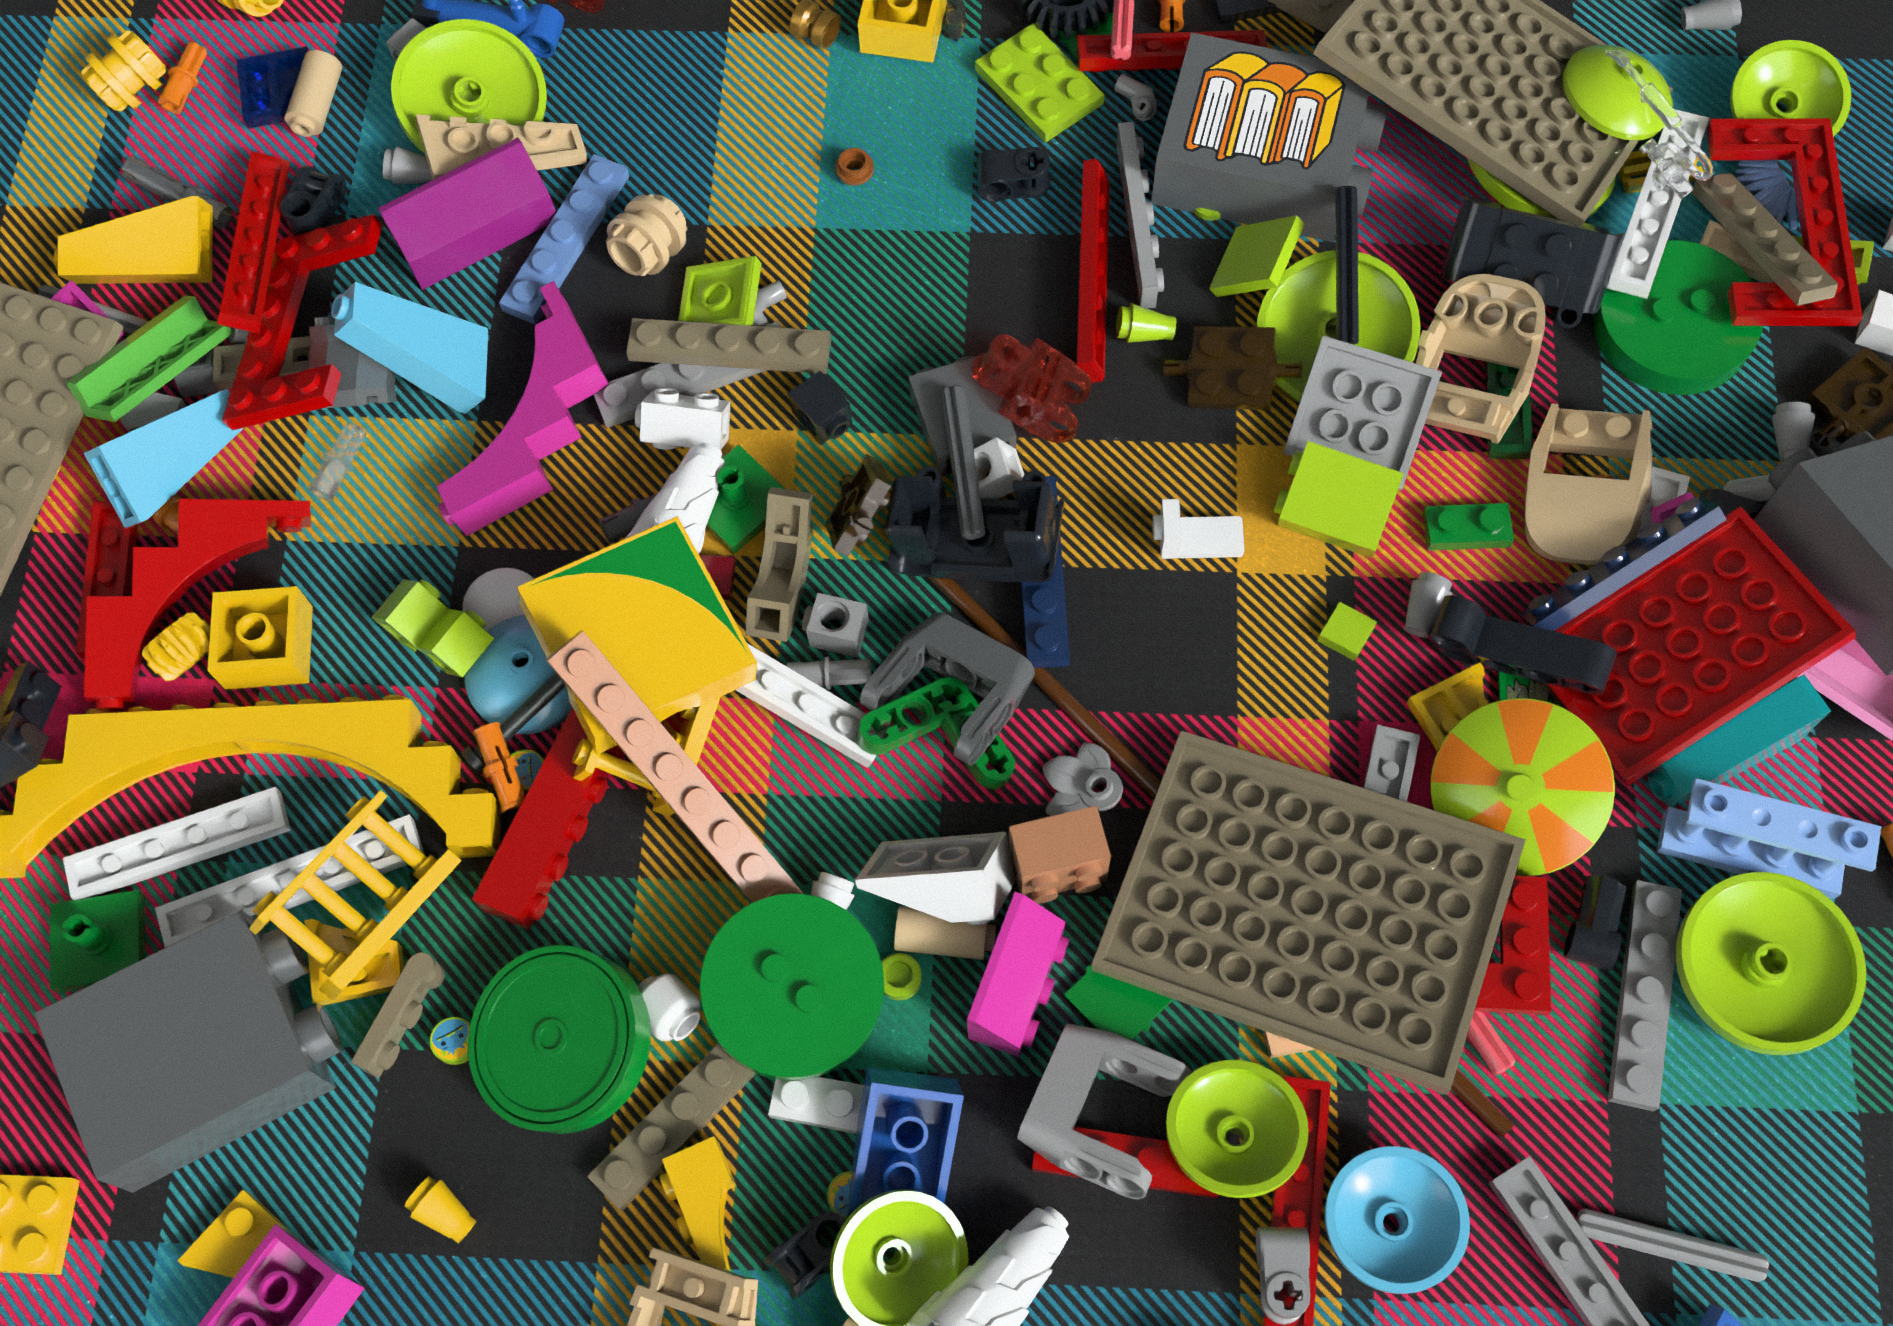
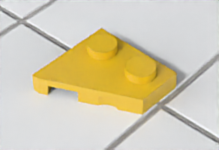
(1448, 702)
(375, 978)
(231, 1237)

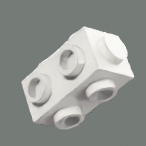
(682, 420)

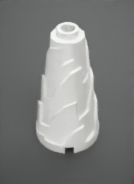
(687, 494)
(1002, 1279)

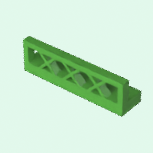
(146, 360)

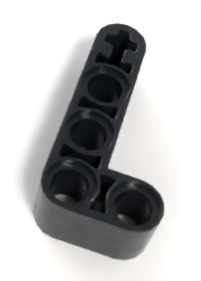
(1521, 650)

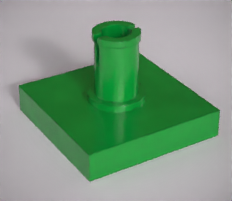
(741, 500)
(95, 938)

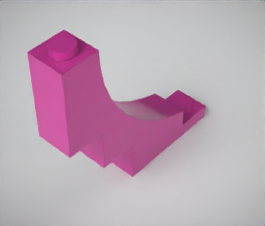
(510, 468)

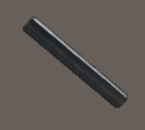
(1347, 264)

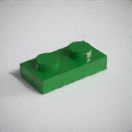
(1468, 526)

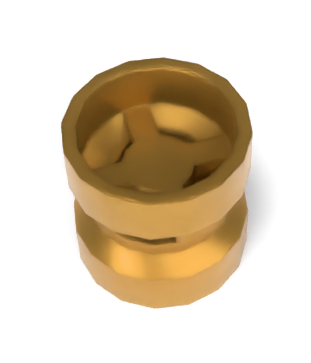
(815, 23)

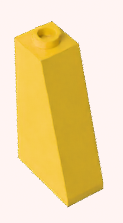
(145, 247)

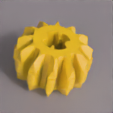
(178, 647)

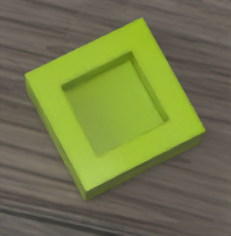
(1347, 631)

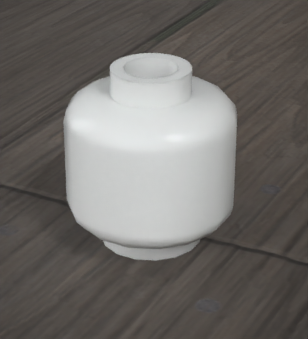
(670, 1006)

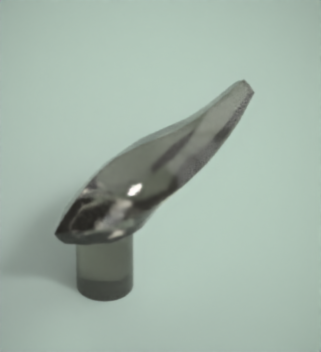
(955, 18)

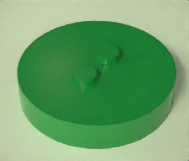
(1684, 329)
(792, 987)
(559, 1040)

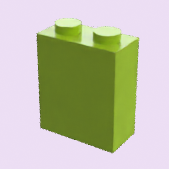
(1338, 498)

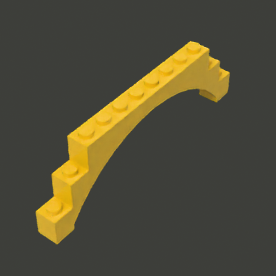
(121, 748)

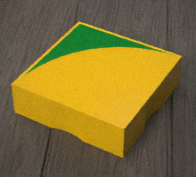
(650, 616)

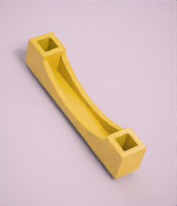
(700, 1183)

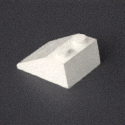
(944, 876)

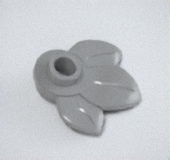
(1077, 778)

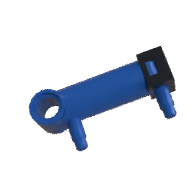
(536, 27)

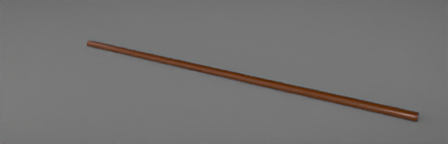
(1150, 783)

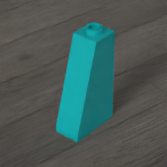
(1741, 742)

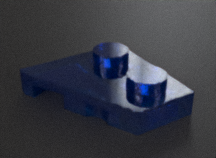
(268, 84)

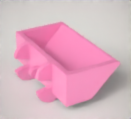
(1856, 685)

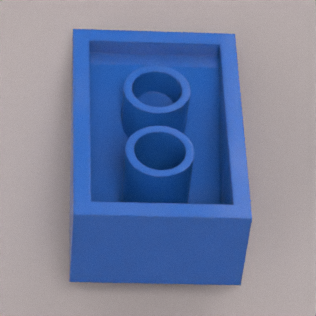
(904, 1134)

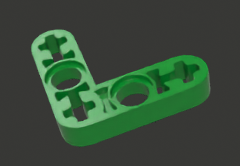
(946, 716)

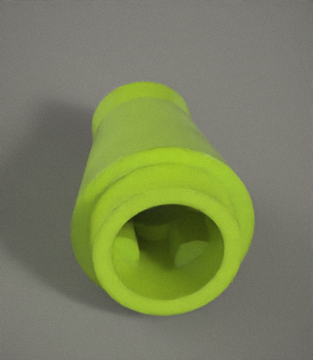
(1143, 324)

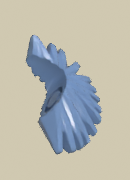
(1770, 188)

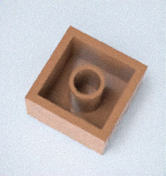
(1059, 854)

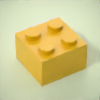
(901, 28)
(260, 638)

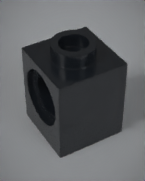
(821, 408)

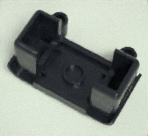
(1556, 257)
(1017, 539)

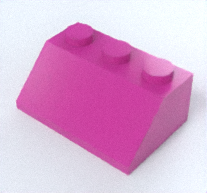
(1017, 977)
(285, 1287)

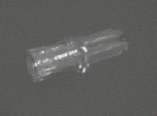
(337, 462)

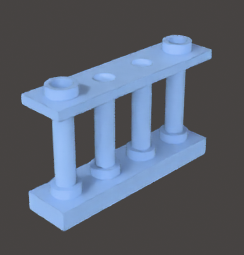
(1764, 834)

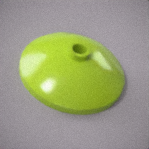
(1797, 75)
(1608, 94)
(1240, 1101)
(926, 1256)

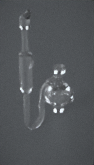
(1668, 170)

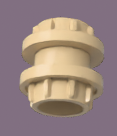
(646, 234)

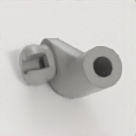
(1141, 96)
(767, 297)

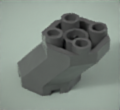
(362, 377)

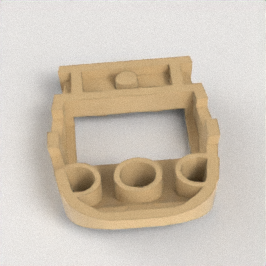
(1489, 322)
(1581, 515)
(694, 1289)

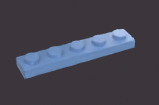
(565, 237)

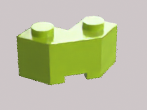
(425, 624)

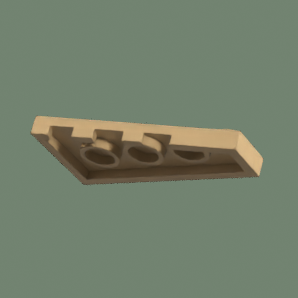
(457, 142)

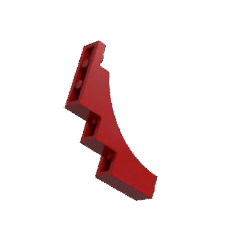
(208, 538)

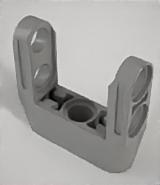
(1062, 1094)

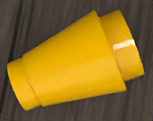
(440, 1210)

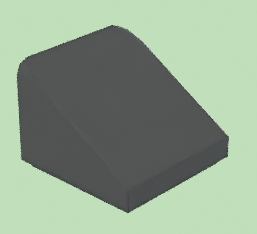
(197, 378)

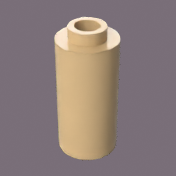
(313, 93)
(931, 935)

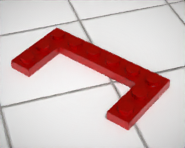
(1821, 216)
(258, 390)
(1523, 976)

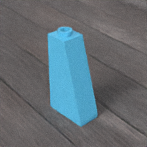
(417, 343)
(159, 458)

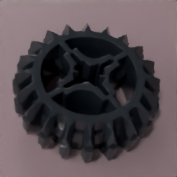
(1066, 15)

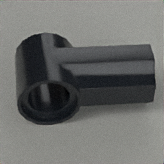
(1594, 932)

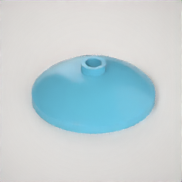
(500, 687)
(1424, 1202)

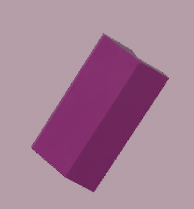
(469, 213)

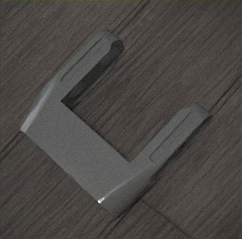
(963, 654)

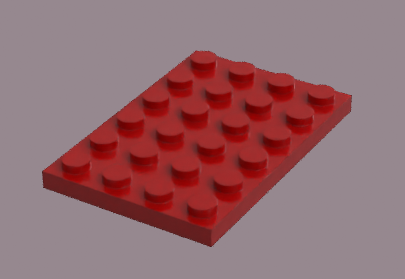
(1700, 643)

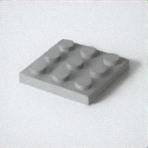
(1364, 405)

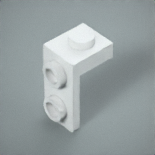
(1196, 535)

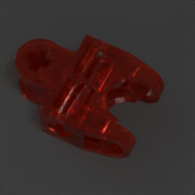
(1033, 385)

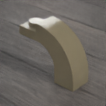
(783, 567)

